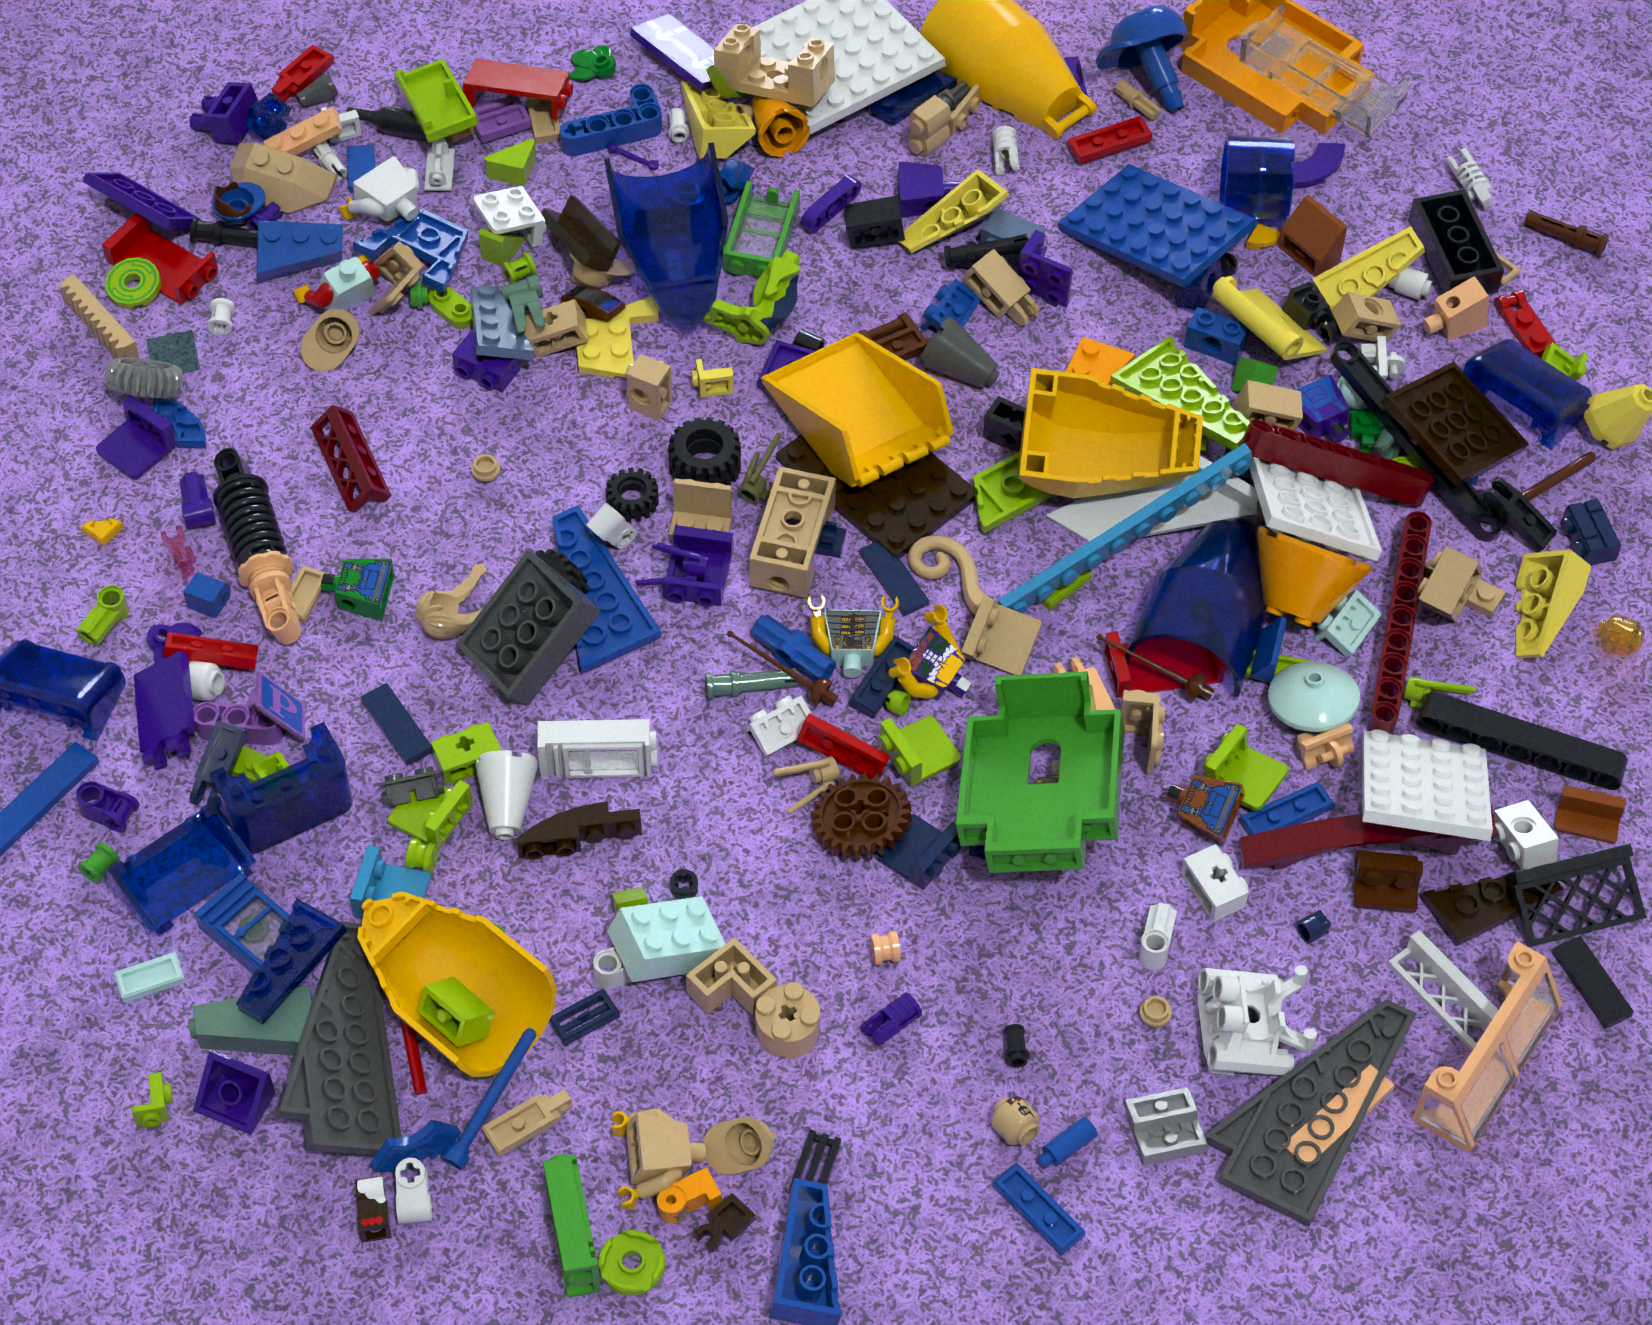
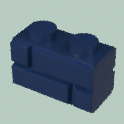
(1590, 532)

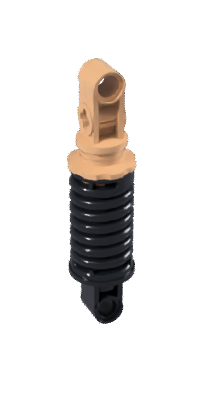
(256, 543)

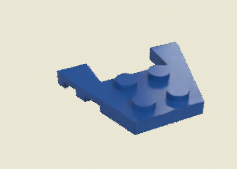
(431, 240)

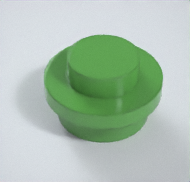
(419, 295)

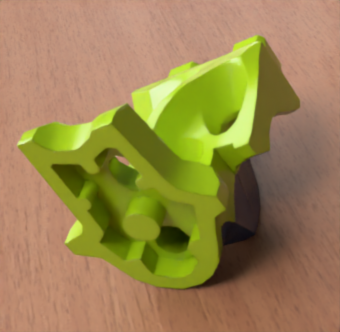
(772, 303)

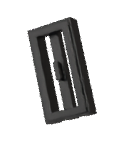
(823, 1141)

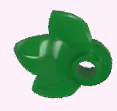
(593, 63)

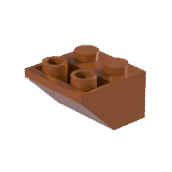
(1313, 237)

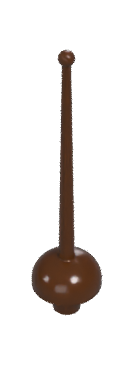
(1193, 685)
(818, 690)

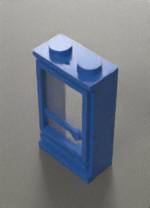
(242, 921)

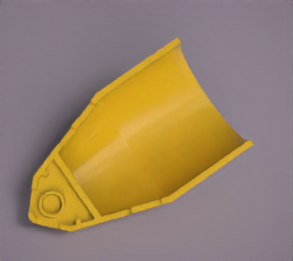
(421, 943)

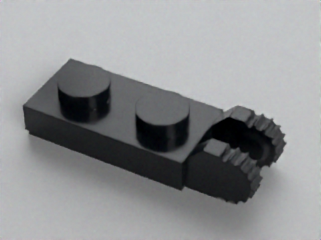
(1519, 513)

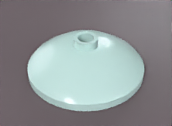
(1314, 696)

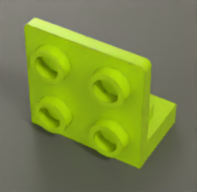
(433, 817)

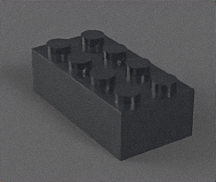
(1455, 241)

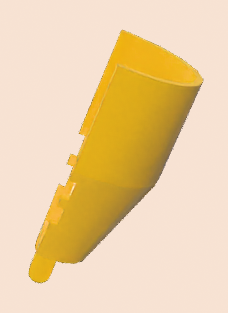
(1009, 59)

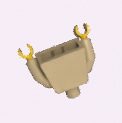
(657, 1152)

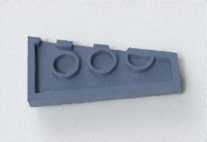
(495, 326)

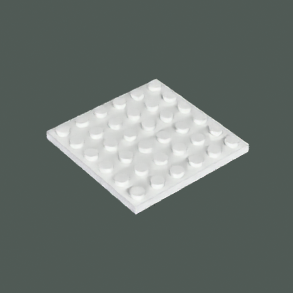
(872, 52)

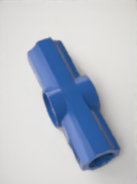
(792, 648)

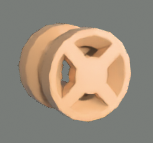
(885, 948)

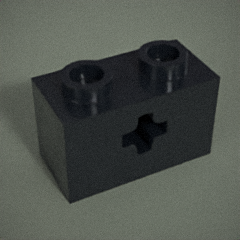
(1004, 423)

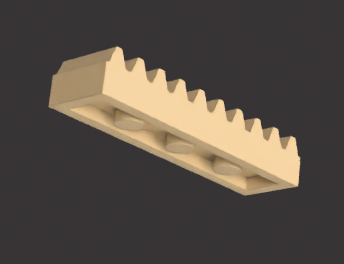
(97, 319)

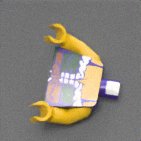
(933, 662)

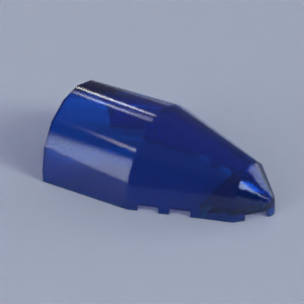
(674, 235)
(1209, 597)

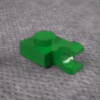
(1365, 427)

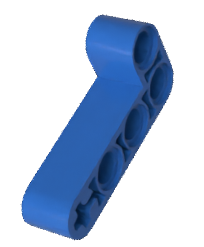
(619, 126)

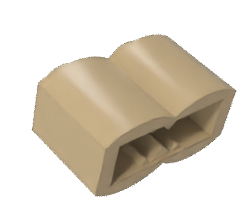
(929, 126)

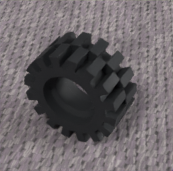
(633, 481)

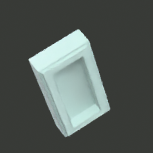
(149, 977)

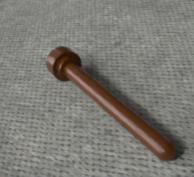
(1555, 478)

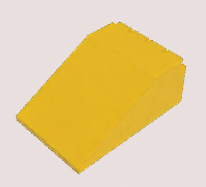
(862, 408)

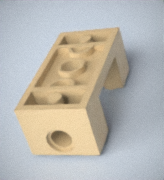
(798, 81)
(784, 552)

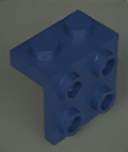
(922, 852)

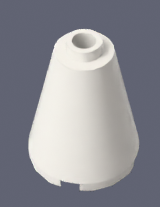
(505, 790)

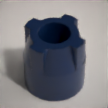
(1313, 926)

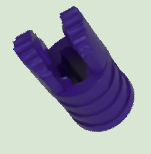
(892, 1019)

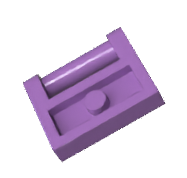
(501, 118)

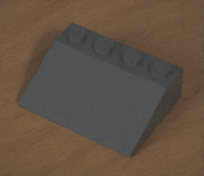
(527, 628)

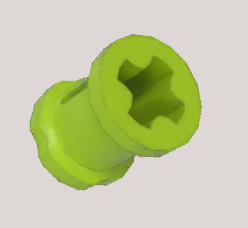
(528, 268)

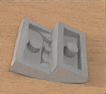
(1166, 1126)

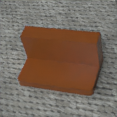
(1589, 814)

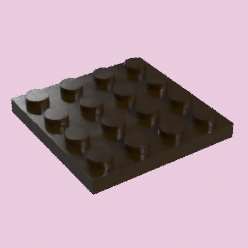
(1454, 423)

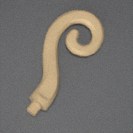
(970, 581)

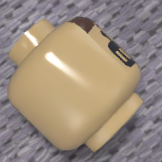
(1015, 1121)

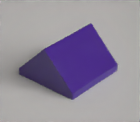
(233, 1092)

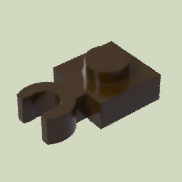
(726, 1219)

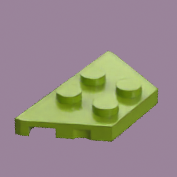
(1003, 494)

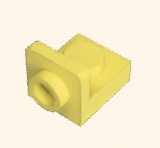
(714, 381)

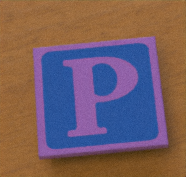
(278, 705)

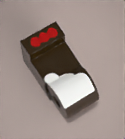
(372, 1209)

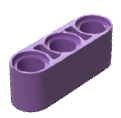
(250, 719)

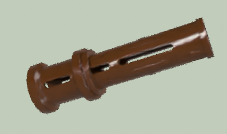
(1578, 236)

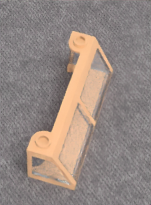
(1464, 1101)

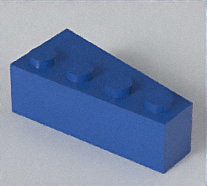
(806, 1267)

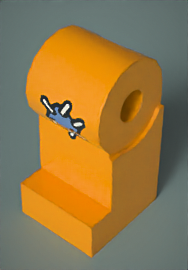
(687, 1196)

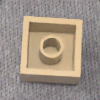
(1449, 583)

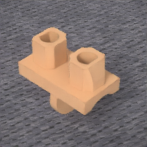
(1326, 746)

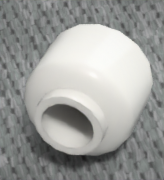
(206, 680)

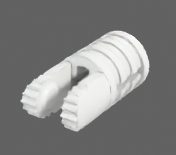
(1005, 148)

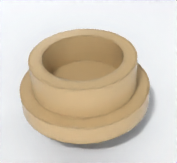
(485, 468)
(1155, 1012)

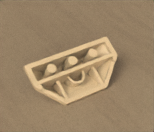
(283, 176)

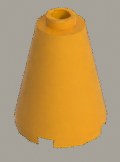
(779, 126)

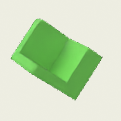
(1254, 371)

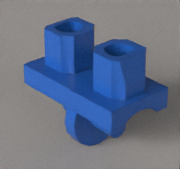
(734, 177)

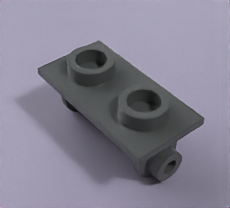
(422, 782)

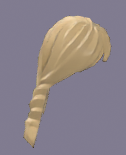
(439, 609)

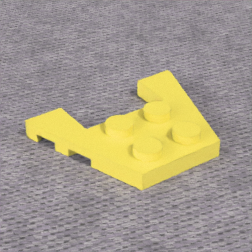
(610, 340)

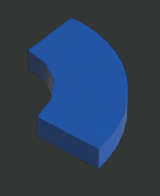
(187, 427)
(423, 1144)

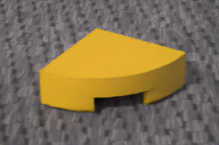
(1262, 237)
(102, 530)

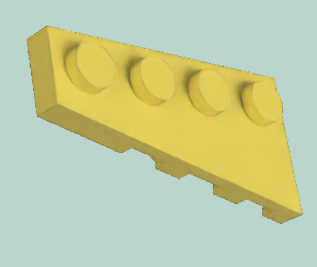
(1370, 269)

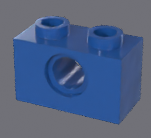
(1216, 336)

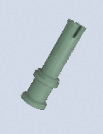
(736, 683)

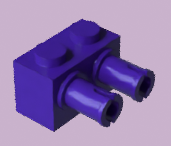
(226, 113)

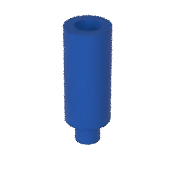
(1067, 1143)

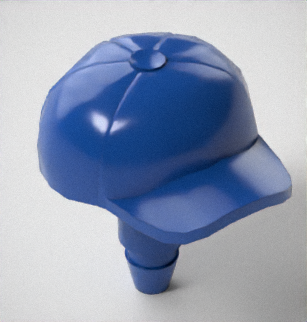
(1146, 40)

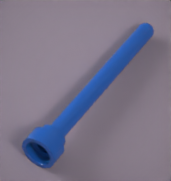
(458, 1152)

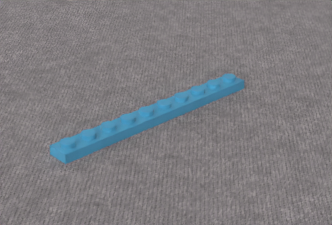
(1136, 525)

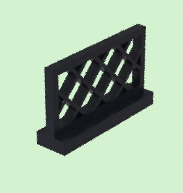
(1570, 868)

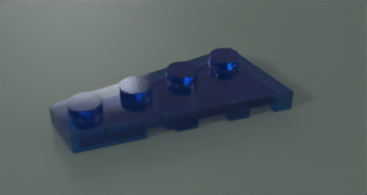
(296, 952)

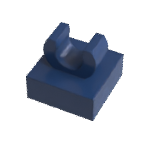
(831, 540)

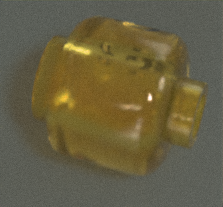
(1621, 635)

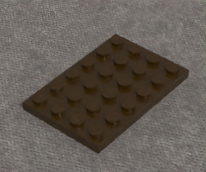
(896, 506)

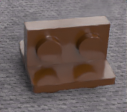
(1386, 881)

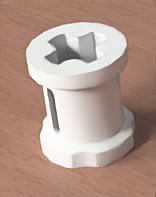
(220, 320)

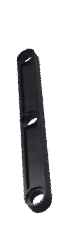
(1372, 389)

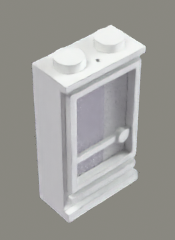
(596, 748)

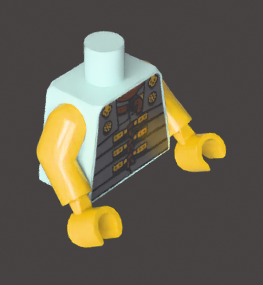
(852, 636)

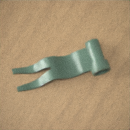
(524, 298)

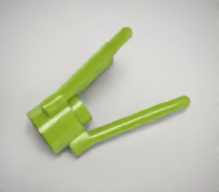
(1418, 687)

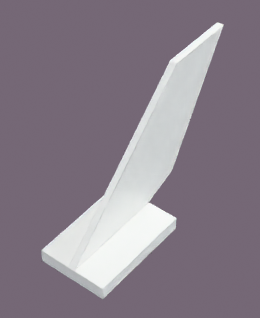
(1097, 514)

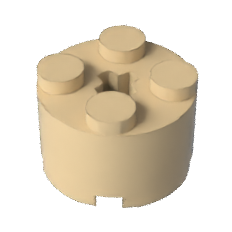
(787, 1020)

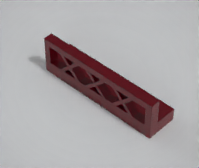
(353, 451)

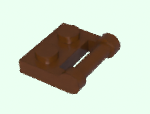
(904, 343)

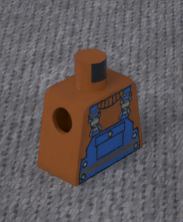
(1208, 805)

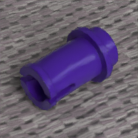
(267, 214)

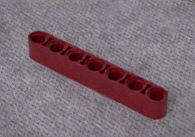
(1337, 462)

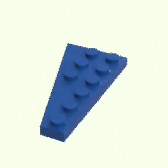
(623, 618)

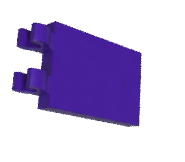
(164, 709)

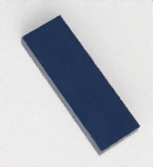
(894, 578)
(878, 683)
(396, 724)

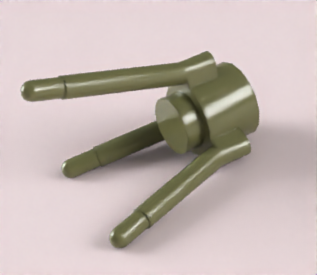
(754, 485)

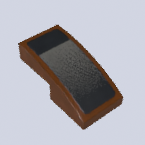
(596, 302)

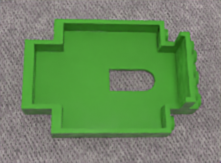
(1046, 823)

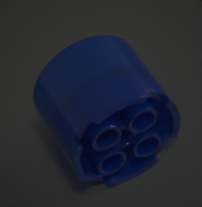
(1258, 176)

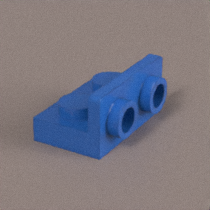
(953, 301)

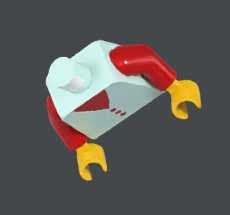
(342, 285)

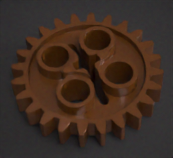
(861, 816)

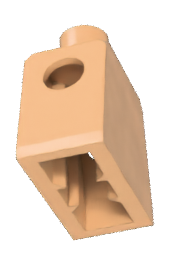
(1459, 310)

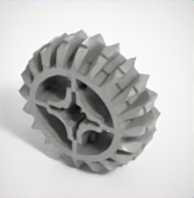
(144, 377)

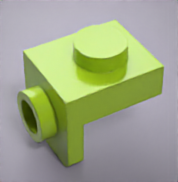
(1565, 362)
(157, 1111)

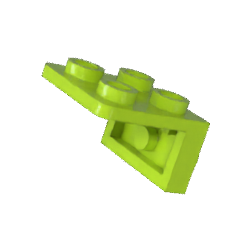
(918, 749)
(1243, 765)

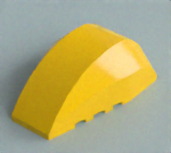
(1102, 439)

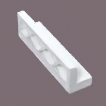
(1451, 980)

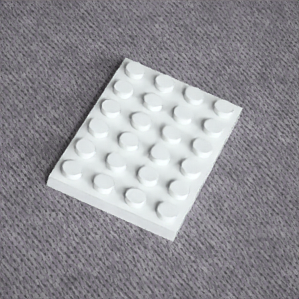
(1314, 509)
(1425, 785)

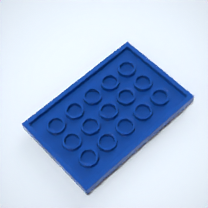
(1157, 225)

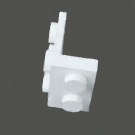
(512, 211)

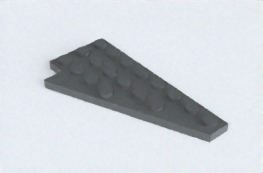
(342, 1060)
(1258, 1130)

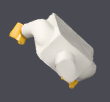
(385, 193)

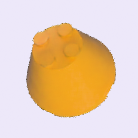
(1304, 577)

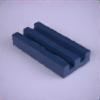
(583, 1030)

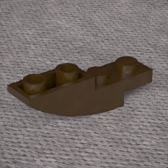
(565, 830)

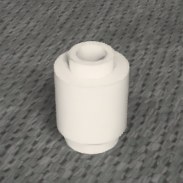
(1412, 283)

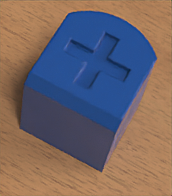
(206, 594)

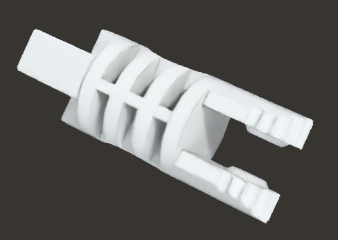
(1471, 178)

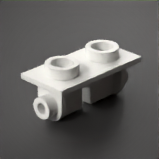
(439, 167)

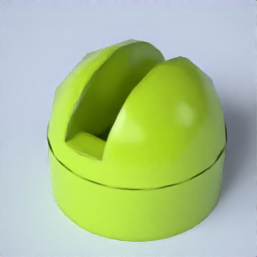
(899, 702)

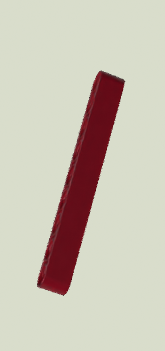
(1401, 610)

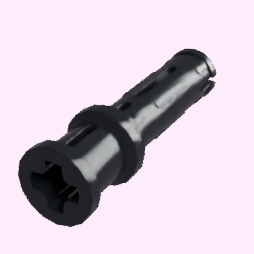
(220, 233)
(974, 252)

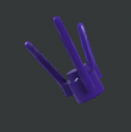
(693, 564)

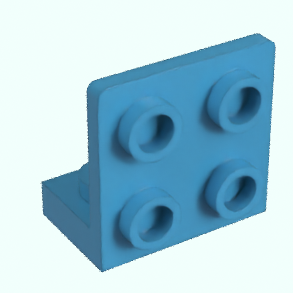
(380, 880)

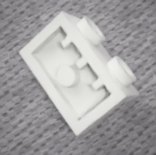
(780, 726)

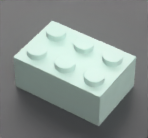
(664, 937)

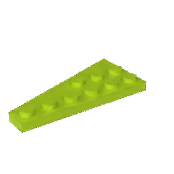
(1172, 379)

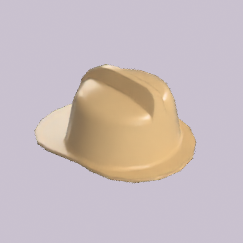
(596, 278)
(330, 340)
(739, 1145)

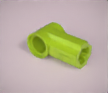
(102, 616)

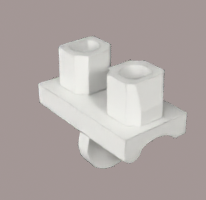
(1384, 364)

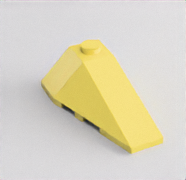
(960, 208)

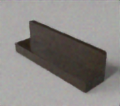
(583, 234)

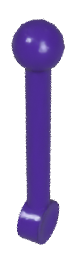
(652, 164)

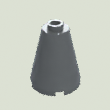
(959, 356)

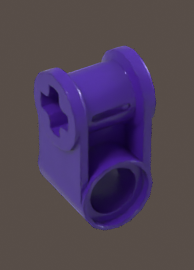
(110, 808)

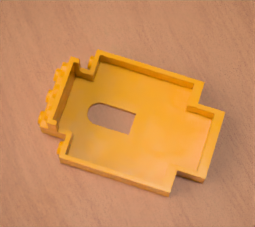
(1219, 69)

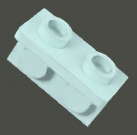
(1348, 623)

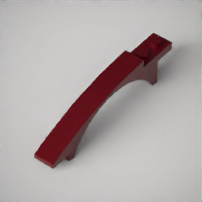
(1301, 841)

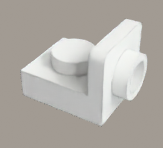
(350, 126)

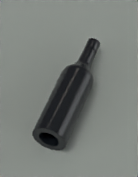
(392, 121)

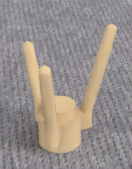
(821, 771)

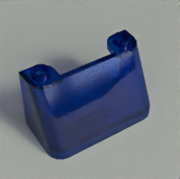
(1531, 386)
(60, 685)
(180, 869)

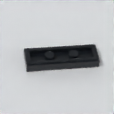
(1592, 982)

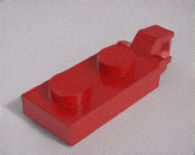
(302, 72)

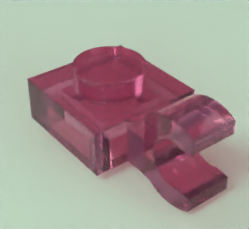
(181, 555)

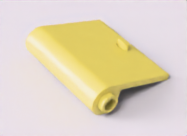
(1266, 320)

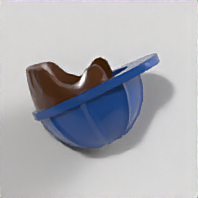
(237, 201)

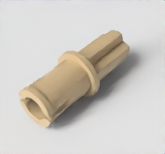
(1137, 99)

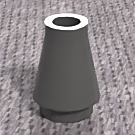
(318, 91)

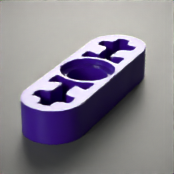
(830, 204)

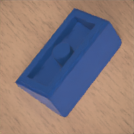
(1268, 650)

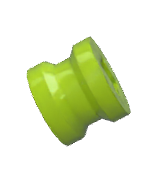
(421, 855)

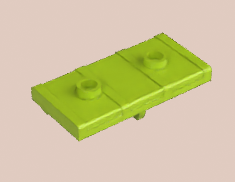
(436, 100)

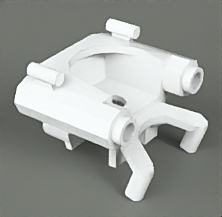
(1228, 1036)

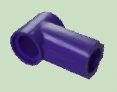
(197, 505)

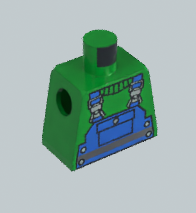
(362, 586)

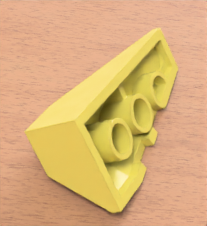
(715, 121)
(1549, 591)

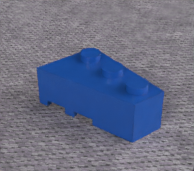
(296, 247)

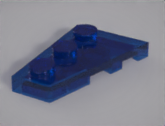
(902, 102)

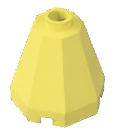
(1619, 414)

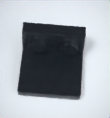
(874, 222)

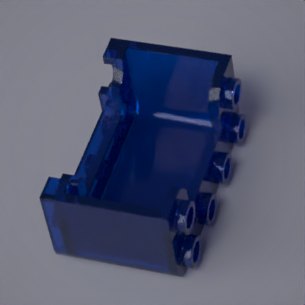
(288, 799)

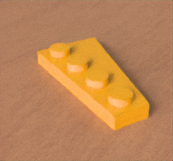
(1098, 360)

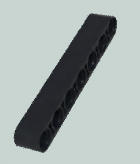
(1522, 741)

